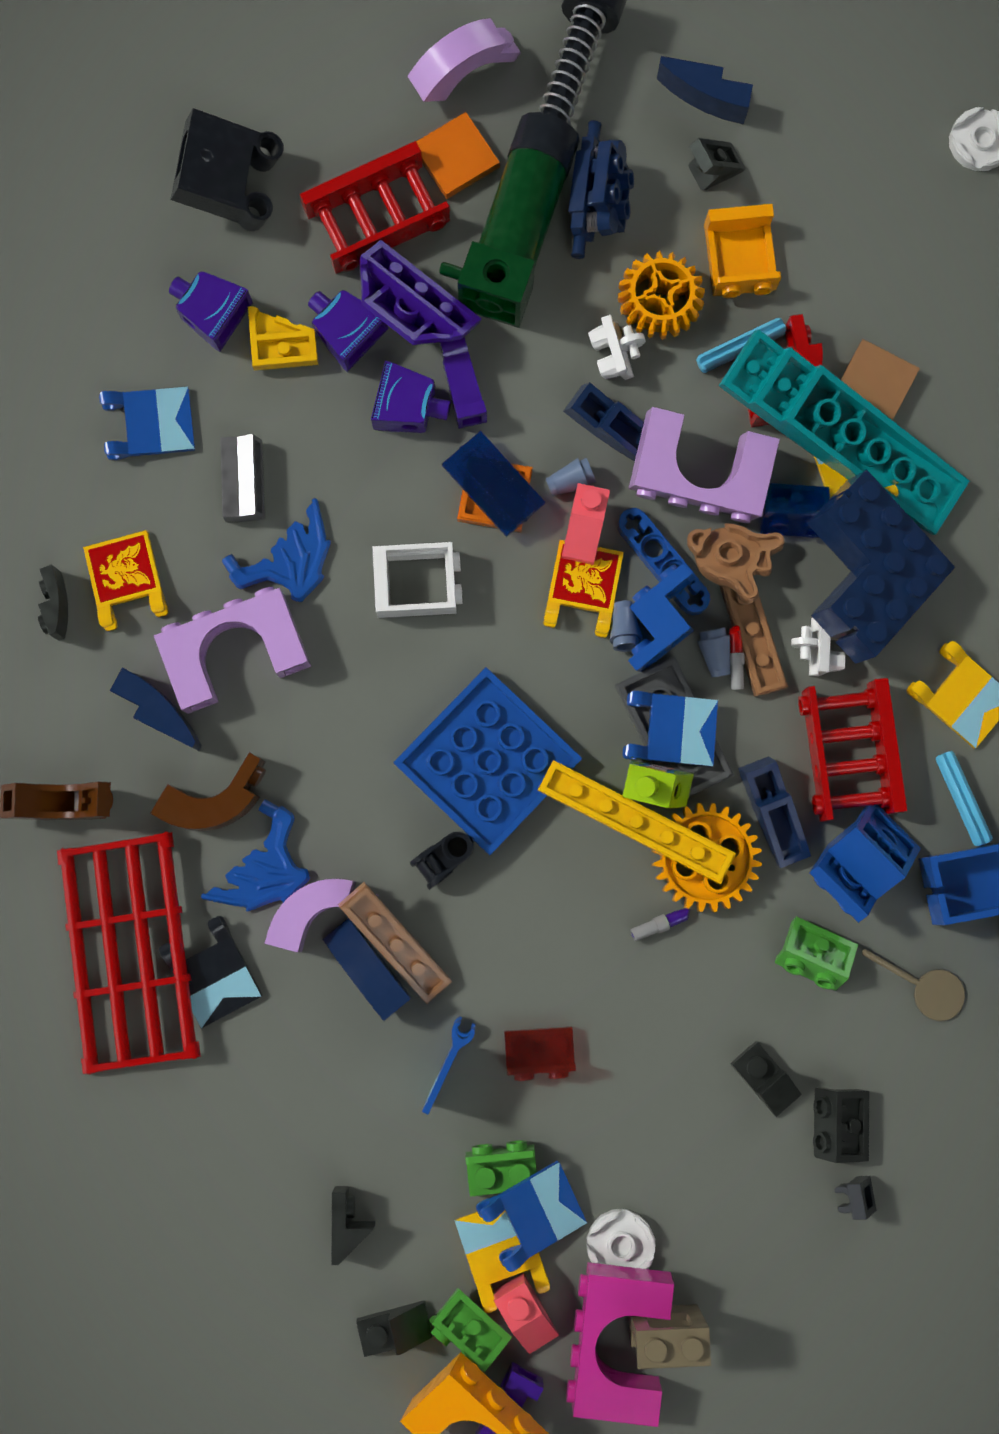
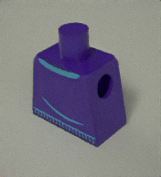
(211, 306)
(345, 326)
(406, 401)

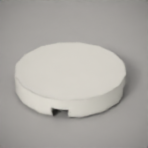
(976, 139)
(621, 1240)

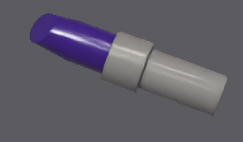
(660, 924)

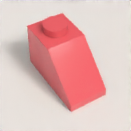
(585, 523)
(524, 1313)

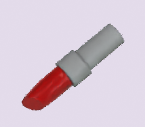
(737, 658)

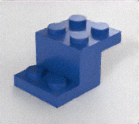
(660, 617)
(865, 861)

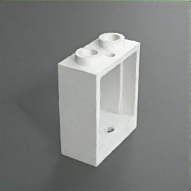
(383, 554)

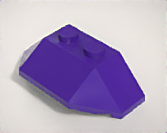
(410, 299)

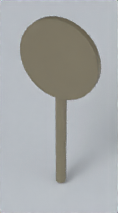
(936, 993)

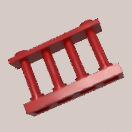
(375, 176)
(881, 730)

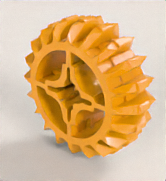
(682, 283)

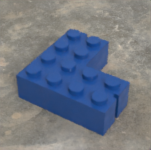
(962, 884)

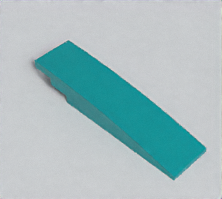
(842, 428)

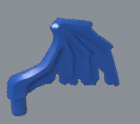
(296, 560)
(268, 874)

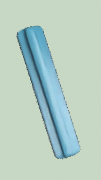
(730, 350)
(964, 798)

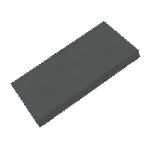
(669, 680)

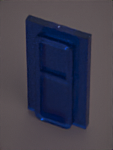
(493, 484)

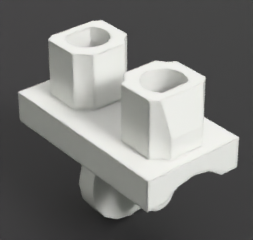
(610, 336)
(815, 647)

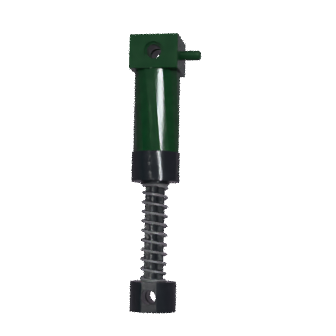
(501, 266)

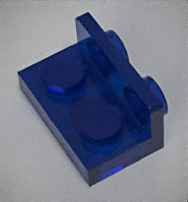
(791, 507)

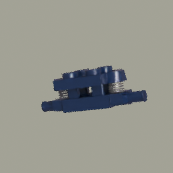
(599, 189)

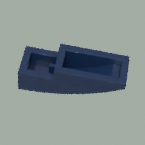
(705, 89)
(606, 420)
(154, 708)
(775, 811)
(367, 969)

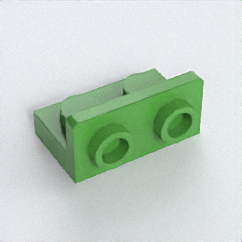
(817, 954)
(500, 1168)
(469, 1330)

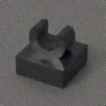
(860, 1196)

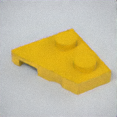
(279, 342)

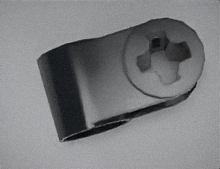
(441, 859)

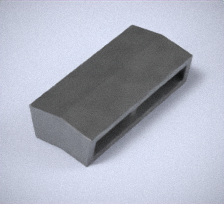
(242, 478)

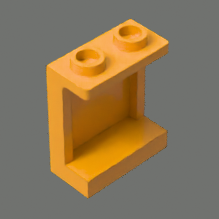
(741, 250)

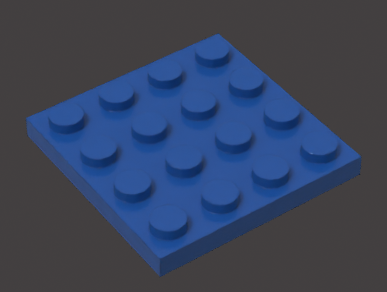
(485, 760)

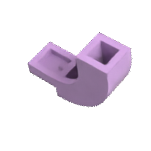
(458, 55)
(299, 910)

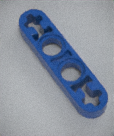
(666, 559)

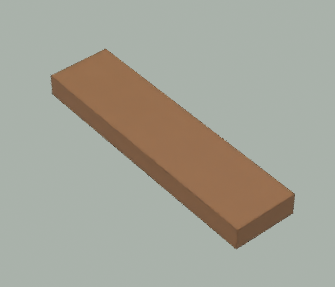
(757, 642)
(395, 942)

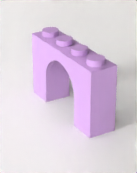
(658, 474)
(186, 645)

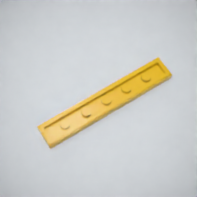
(637, 822)

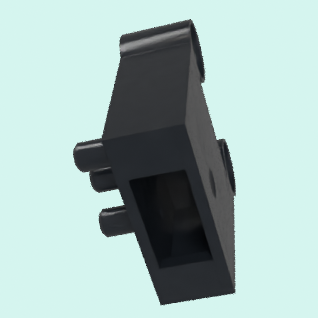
(216, 168)

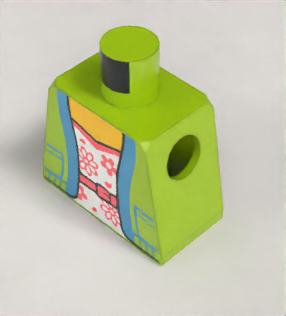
(657, 785)

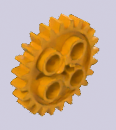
(695, 886)

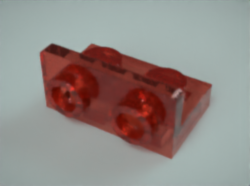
(539, 1052)

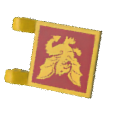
(124, 572)
(585, 587)

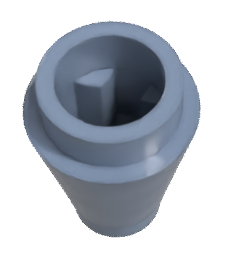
(568, 477)
(625, 628)
(716, 651)

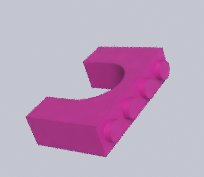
(596, 1388)

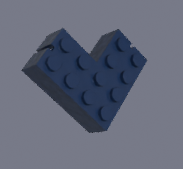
(889, 564)

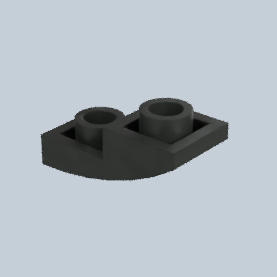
(54, 611)

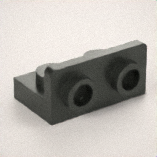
(841, 1125)

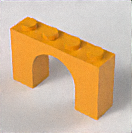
(466, 1394)

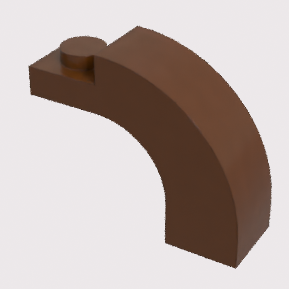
(56, 802)
(217, 811)

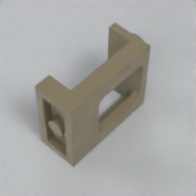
(672, 1342)

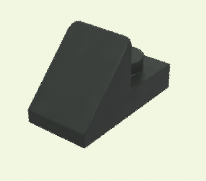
(714, 162)
(766, 1078)
(346, 1233)
(394, 1329)

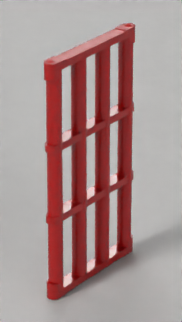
(148, 983)

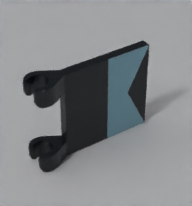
(218, 976)

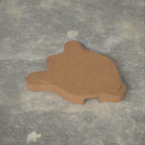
(734, 556)

